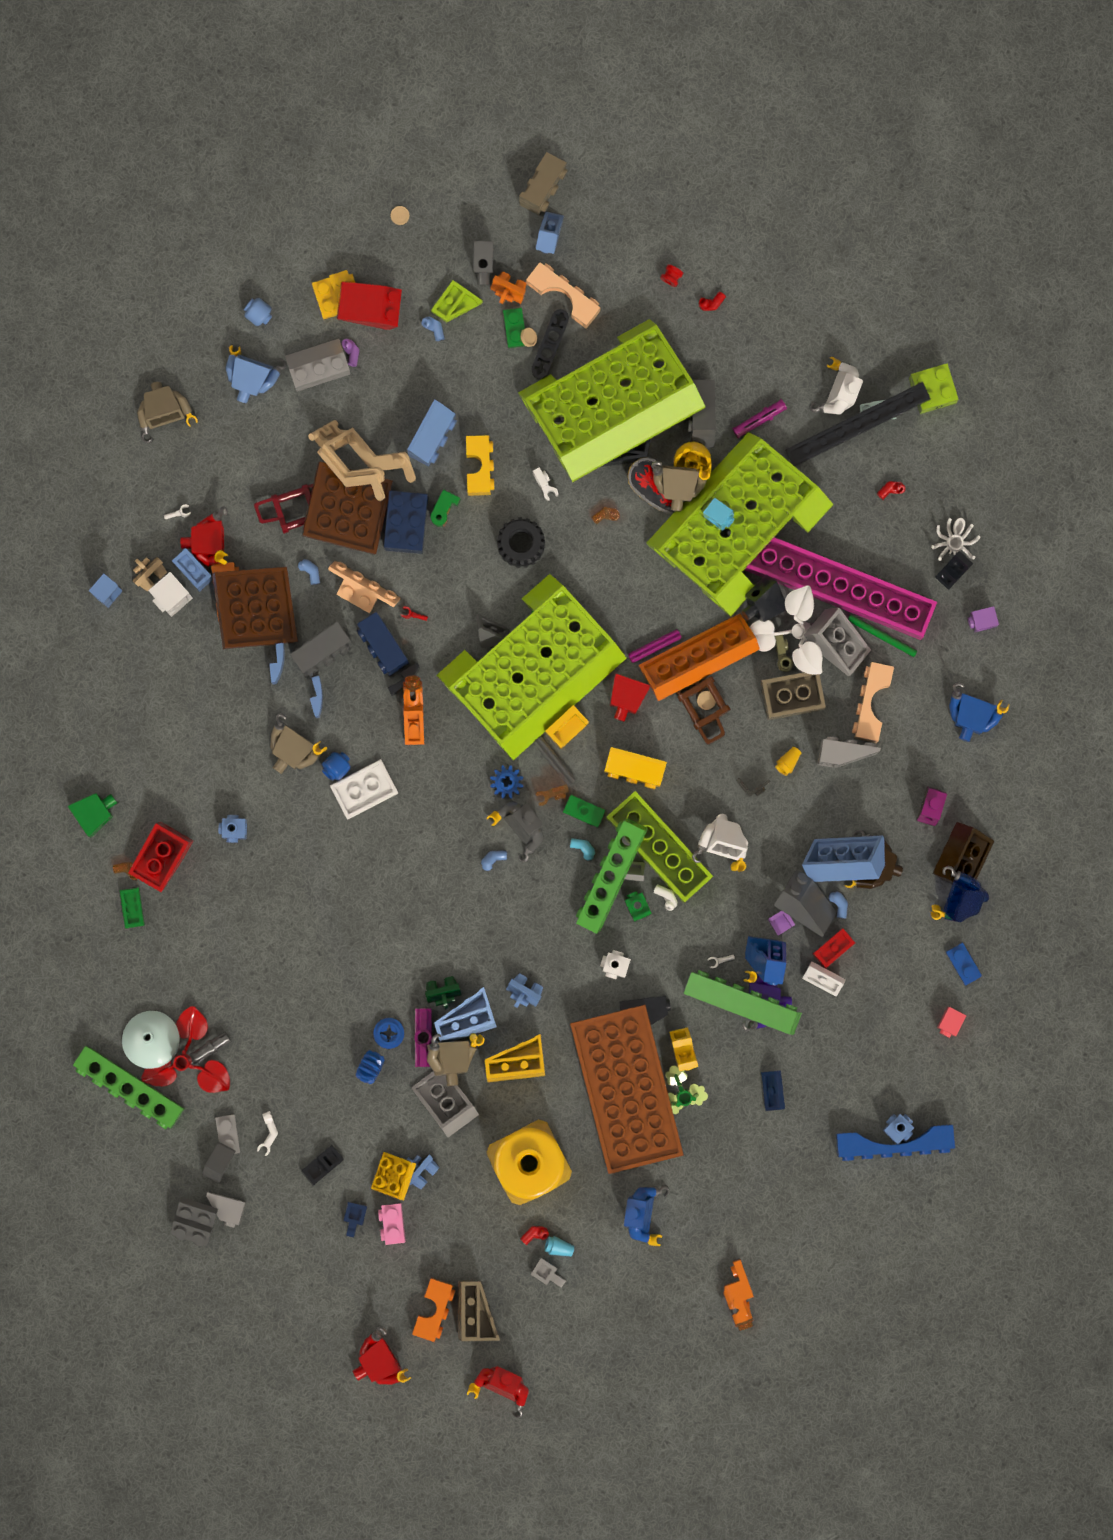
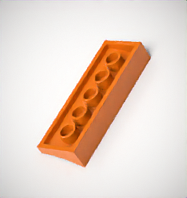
(699, 657)

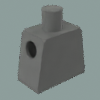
(483, 252)

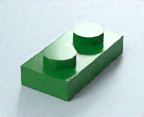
(514, 325)

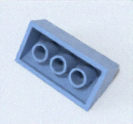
(845, 859)

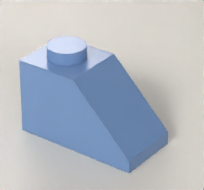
(549, 232)

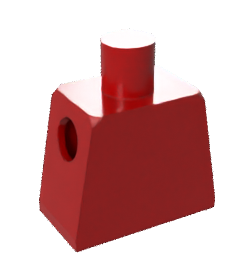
(627, 696)

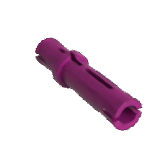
(778, 406)

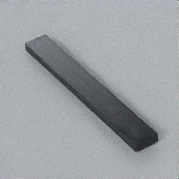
(858, 424)

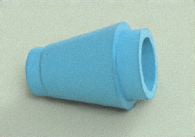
(557, 1246)

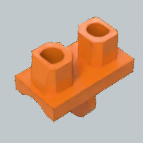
(507, 290)

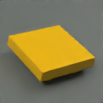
(393, 1176)

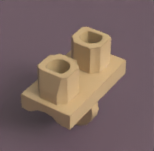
(142, 578)

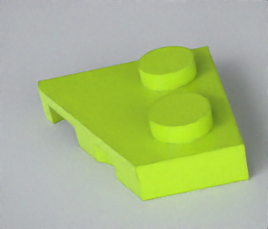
(455, 302)

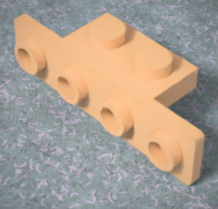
(360, 590)

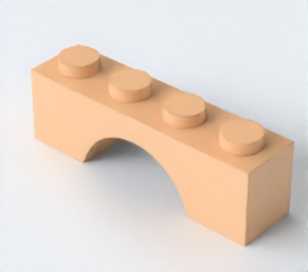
(545, 280)
(868, 726)

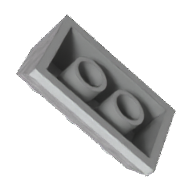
(317, 365)

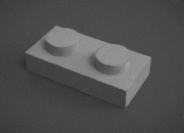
(228, 1132)

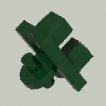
(443, 995)

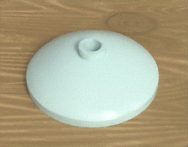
(159, 1048)

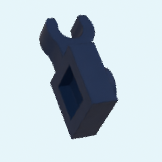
(354, 1215)

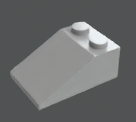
(838, 640)
(445, 1103)

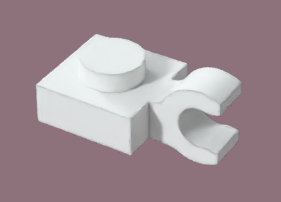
(542, 479)

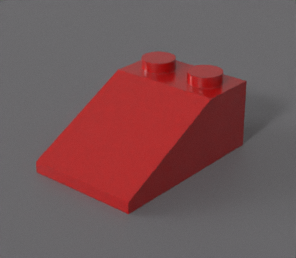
(369, 305)
(160, 856)

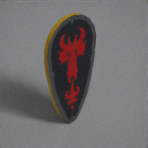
(642, 483)

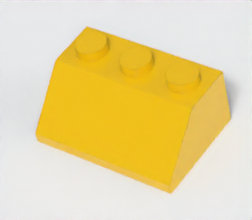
(635, 768)

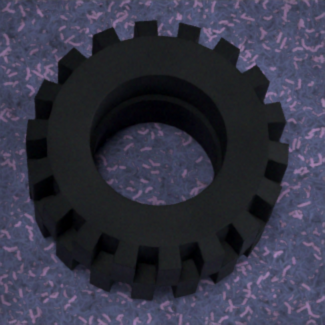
(517, 526)

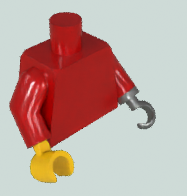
(207, 539)
(379, 1361)
(502, 1383)

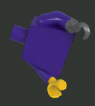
(767, 990)

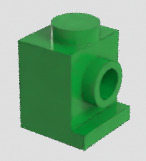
(637, 914)

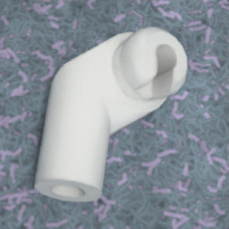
(671, 901)

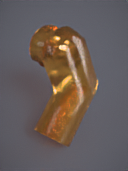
(606, 513)
(123, 867)

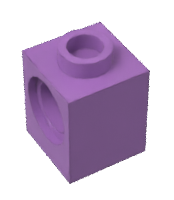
(983, 619)

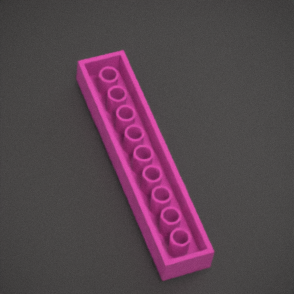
(845, 587)

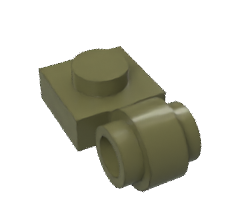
(781, 647)

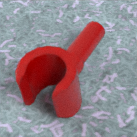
(413, 614)

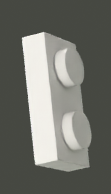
(824, 979)

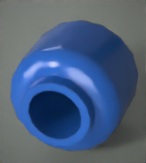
(336, 766)

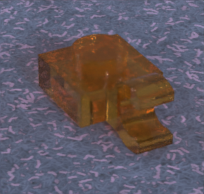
(558, 792)

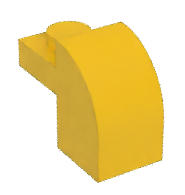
(683, 1049)

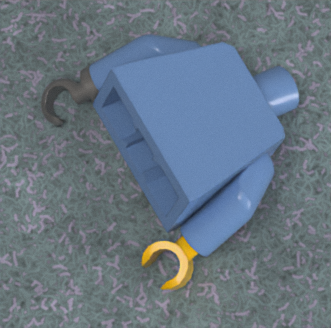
(250, 375)

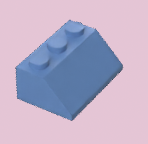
(432, 434)

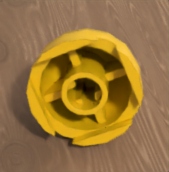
(693, 456)

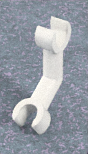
(272, 1129)

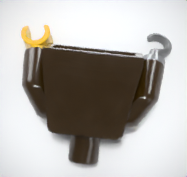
(890, 869)

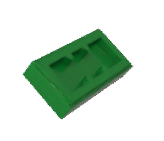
(584, 811)
(132, 908)

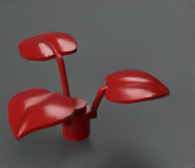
(212, 1077)

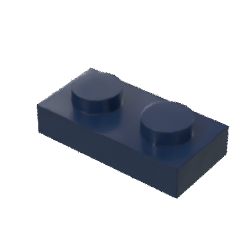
(773, 1090)

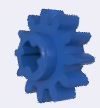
(500, 785)

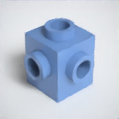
(240, 828)
(891, 1129)

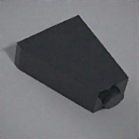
(656, 1006)

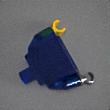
(963, 900)

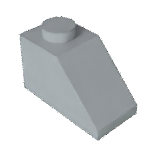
(229, 1209)

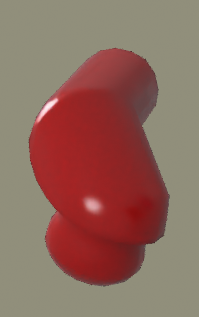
(712, 304)
(891, 487)
(535, 1232)

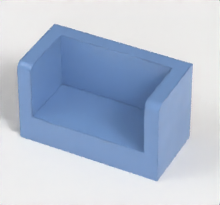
(192, 569)
(105, 590)

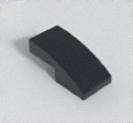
(954, 570)
(396, 688)
(322, 1165)

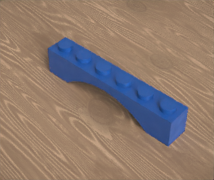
(935, 1138)

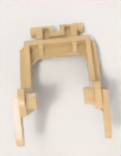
(332, 438)

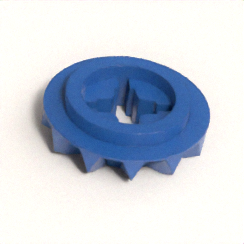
(382, 1026)

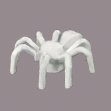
(955, 542)

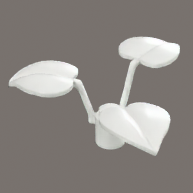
(801, 605)

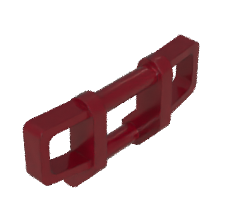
(280, 498)

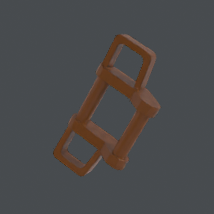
(698, 723)

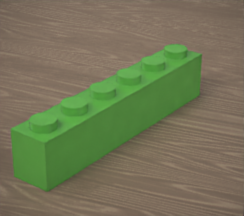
(743, 1003)

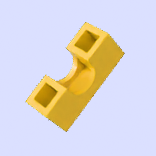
(480, 482)

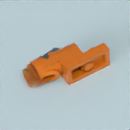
(413, 711)
(736, 1298)

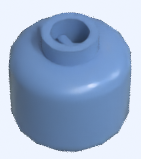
(257, 311)

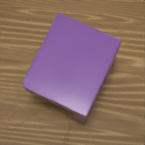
(781, 922)

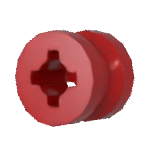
(671, 275)

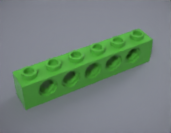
(585, 916)
(172, 1109)

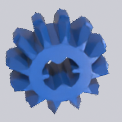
(370, 1067)

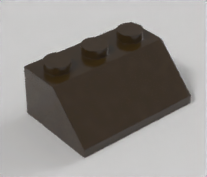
(964, 852)

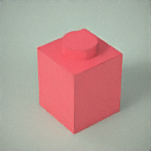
(951, 1022)

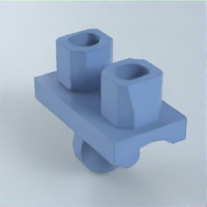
(522, 994)
(428, 1164)

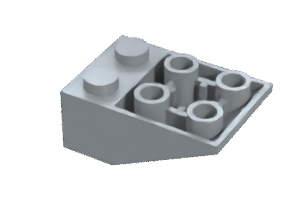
(837, 753)

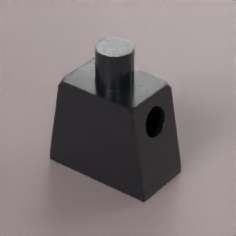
(764, 600)

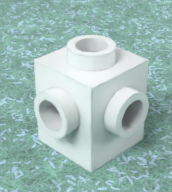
(622, 968)

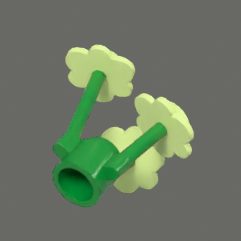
(684, 1096)

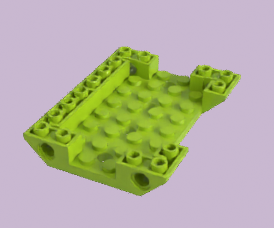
(622, 414)
(736, 480)
(548, 684)

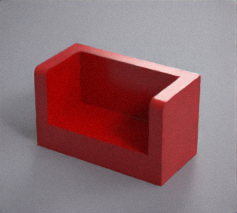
(833, 948)

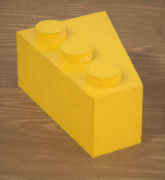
(517, 1062)

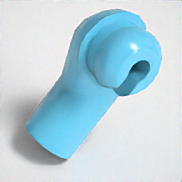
(585, 847)

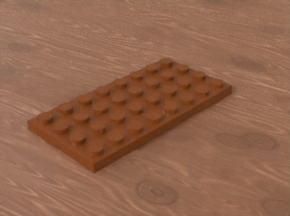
(627, 1089)

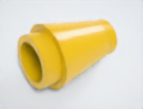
(788, 761)

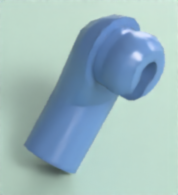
(434, 326)

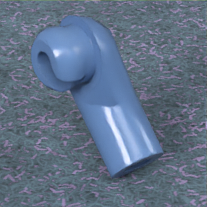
(312, 569)
(491, 857)
(841, 902)

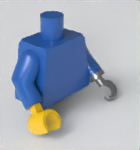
(973, 714)
(639, 1214)

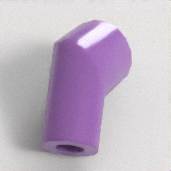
(352, 350)

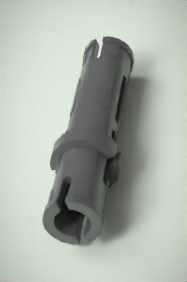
(209, 1048)

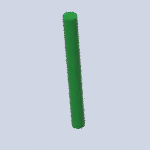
(881, 635)

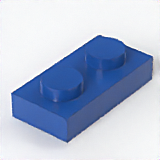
(963, 964)

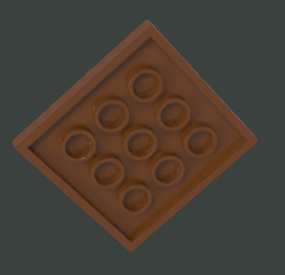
(345, 514)
(254, 607)

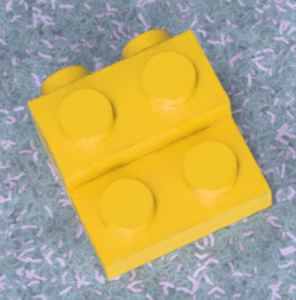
(328, 292)

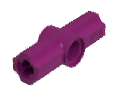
(423, 1023)

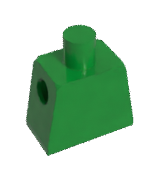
(93, 812)

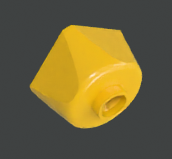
(533, 1140)

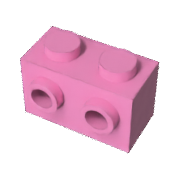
(393, 1224)

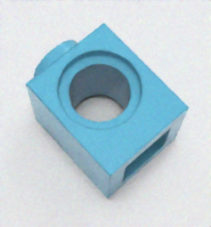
(719, 514)

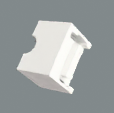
(170, 594)

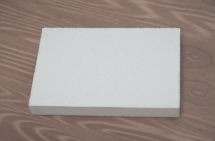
(364, 789)

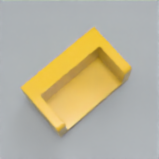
(567, 727)

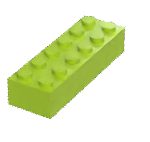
(662, 849)

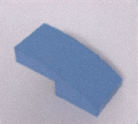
(276, 668)
(317, 702)

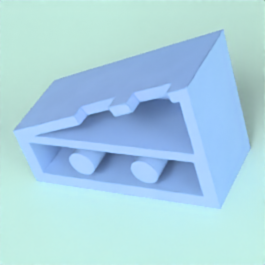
(468, 1018)

